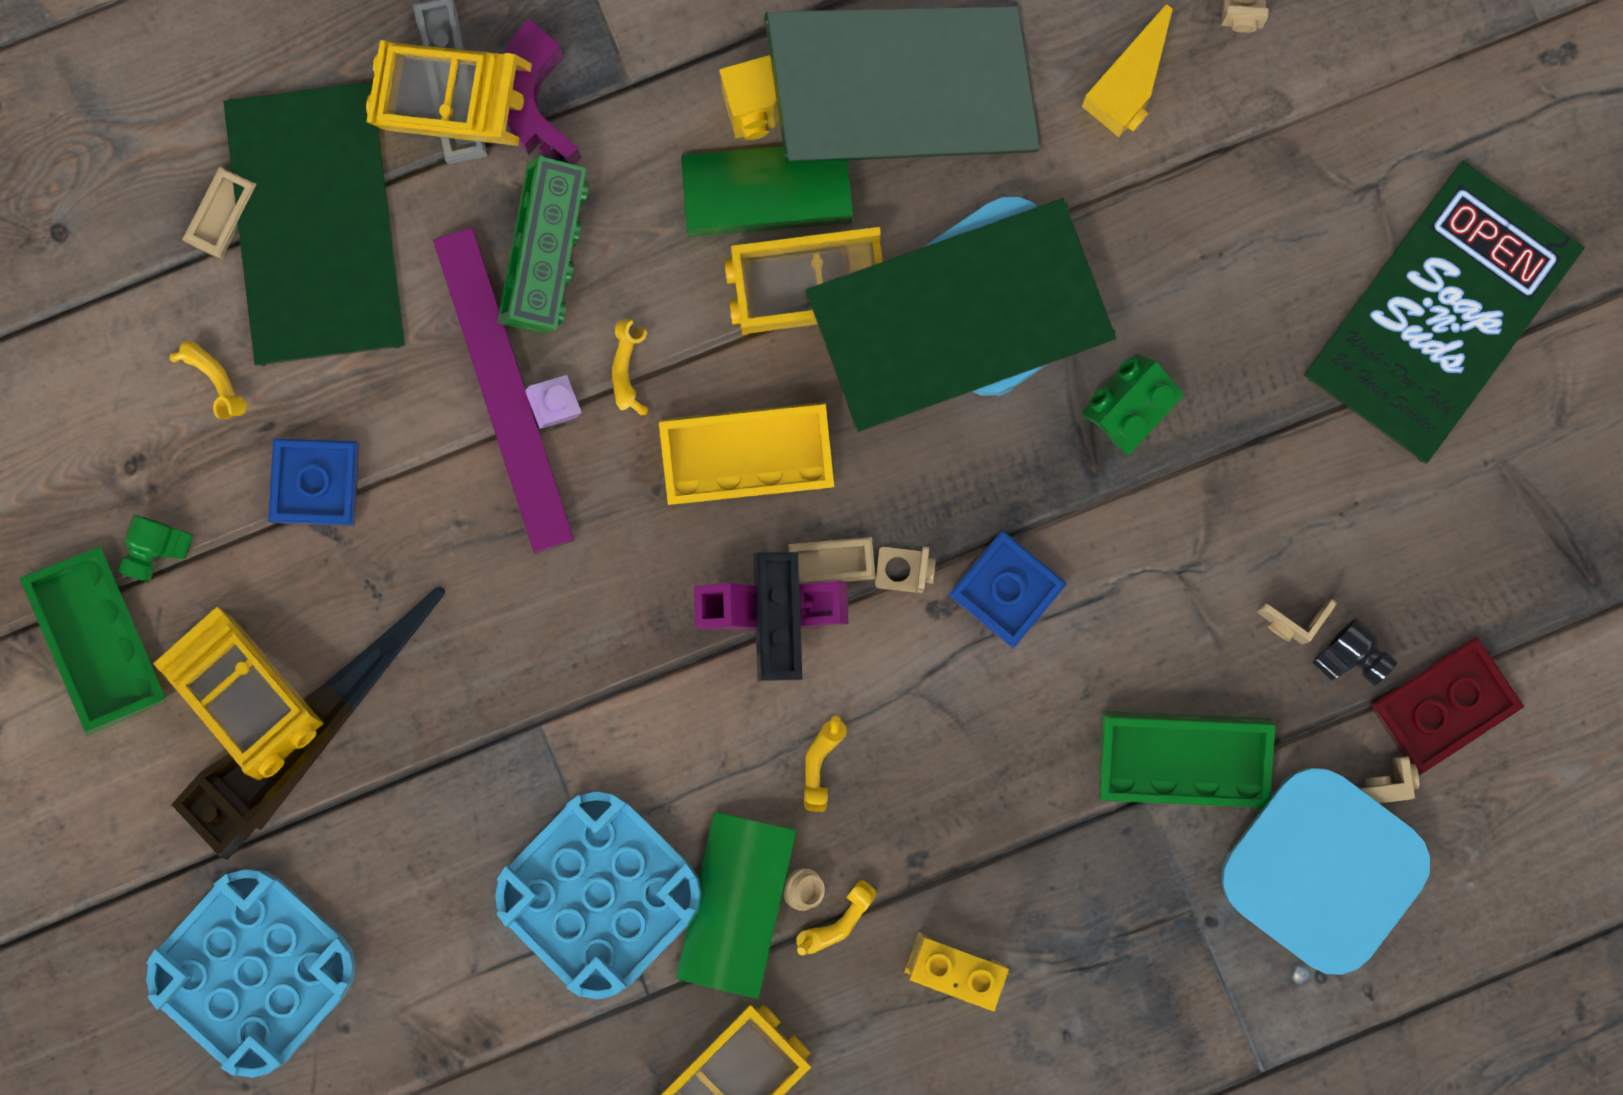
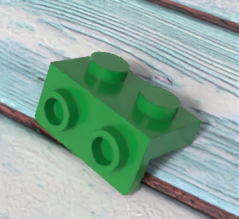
(1133, 402)

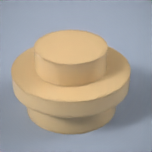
(803, 889)

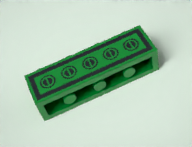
(543, 245)

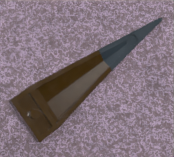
(230, 805)

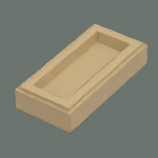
(218, 214)
(835, 560)

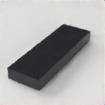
(777, 616)

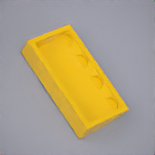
(746, 453)

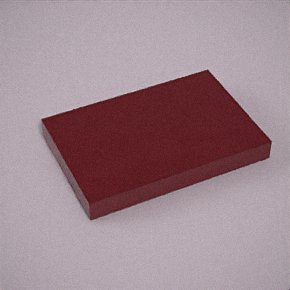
(1447, 705)

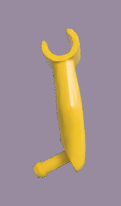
(621, 381)
(227, 403)
(828, 738)
(816, 939)

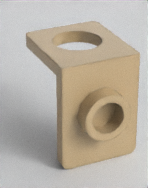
(921, 569)
(1287, 629)

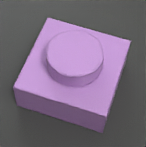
(553, 401)

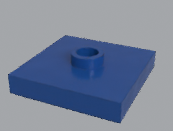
(313, 482)
(1007, 589)

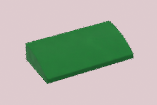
(761, 192)
(93, 640)
(1186, 759)
(739, 905)

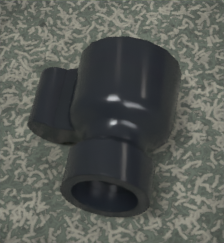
(1355, 648)

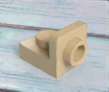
(1244, 15)
(1406, 782)

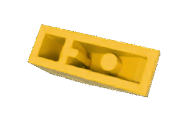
(1126, 87)

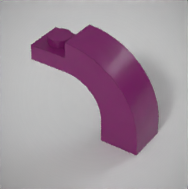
(528, 124)
(733, 606)

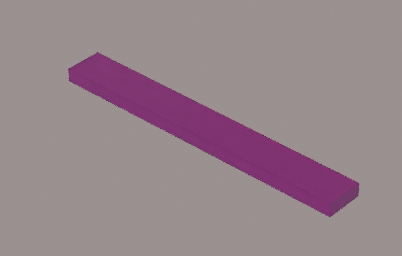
(503, 391)

